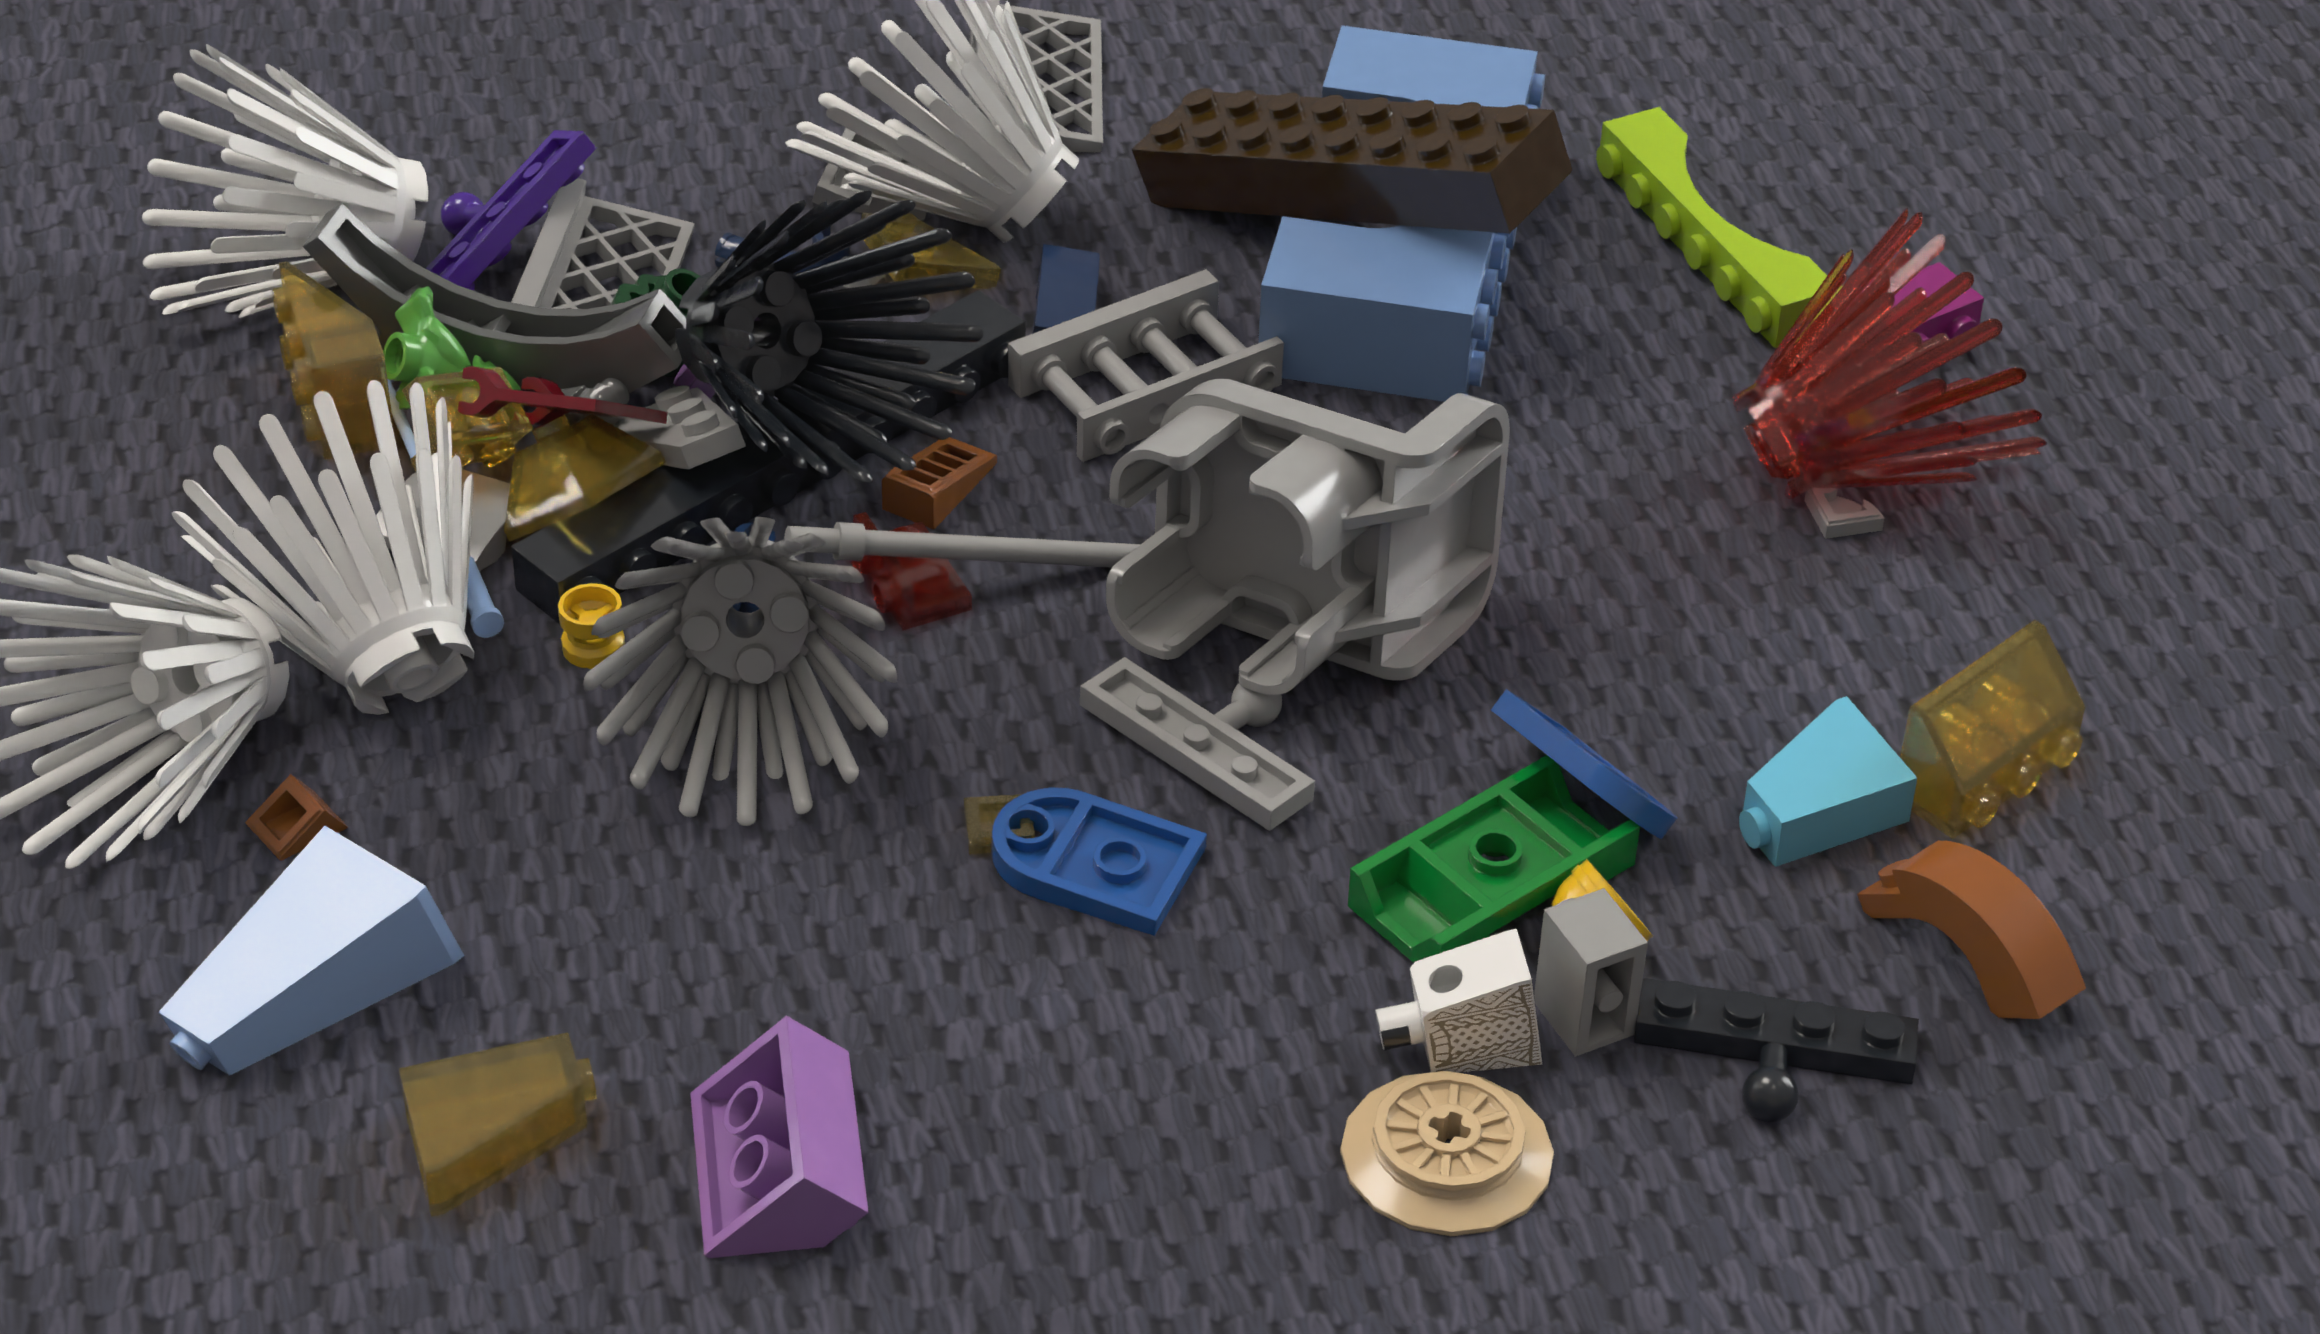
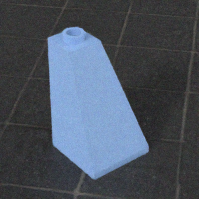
(308, 954)

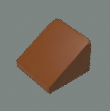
(292, 818)

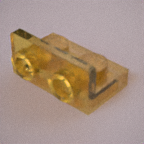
(473, 438)

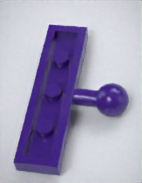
(486, 231)

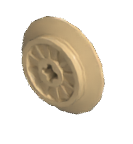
(1472, 1185)

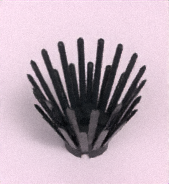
(766, 331)

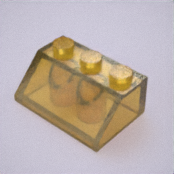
(1992, 732)

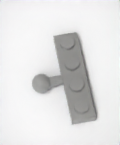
(1201, 743)

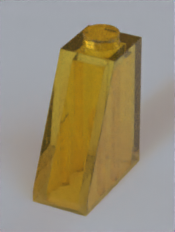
(492, 1113)

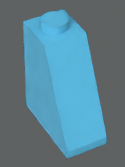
(1826, 788)

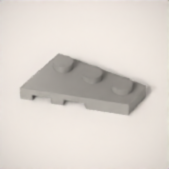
(694, 428)

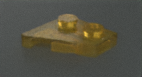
(938, 260)

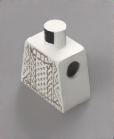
(1469, 1008)

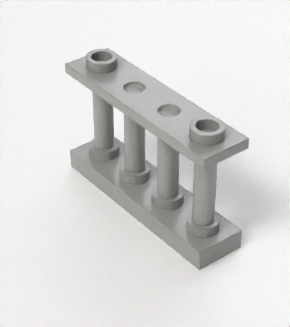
(1124, 329)

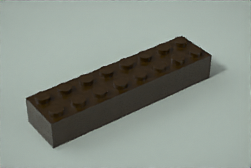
(1354, 159)

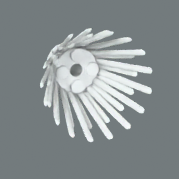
(992, 166)
(359, 175)
(374, 623)
(192, 672)

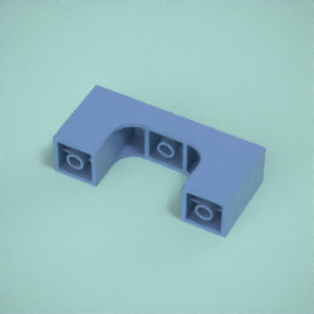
(1396, 302)

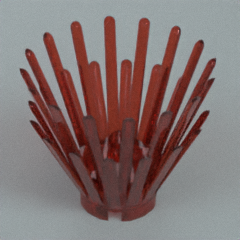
(1841, 376)

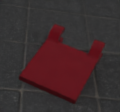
(547, 398)

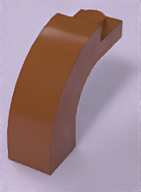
(1990, 917)

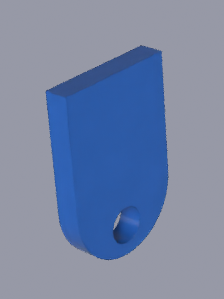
(1585, 764)
(1096, 856)

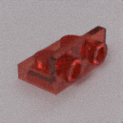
(910, 587)

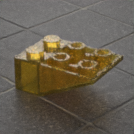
(332, 352)

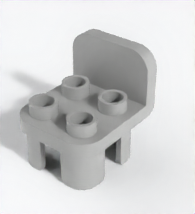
(1311, 532)

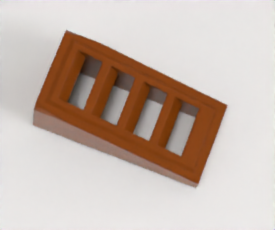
(936, 482)

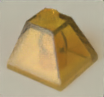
(572, 471)

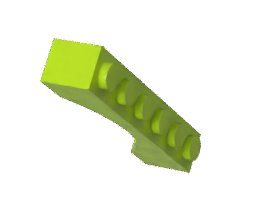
(1762, 281)

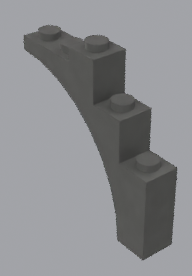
(561, 345)

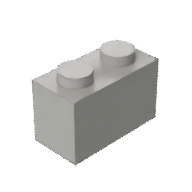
(1589, 971)

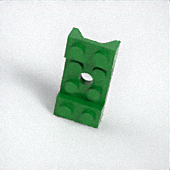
(1441, 893)

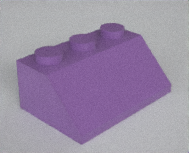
(778, 1146)

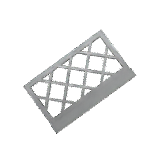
(1050, 28)
(570, 234)

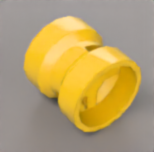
(578, 612)

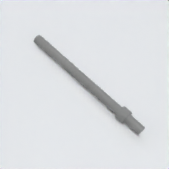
(852, 542)

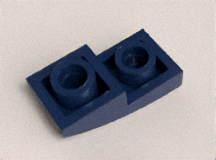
(1065, 285)

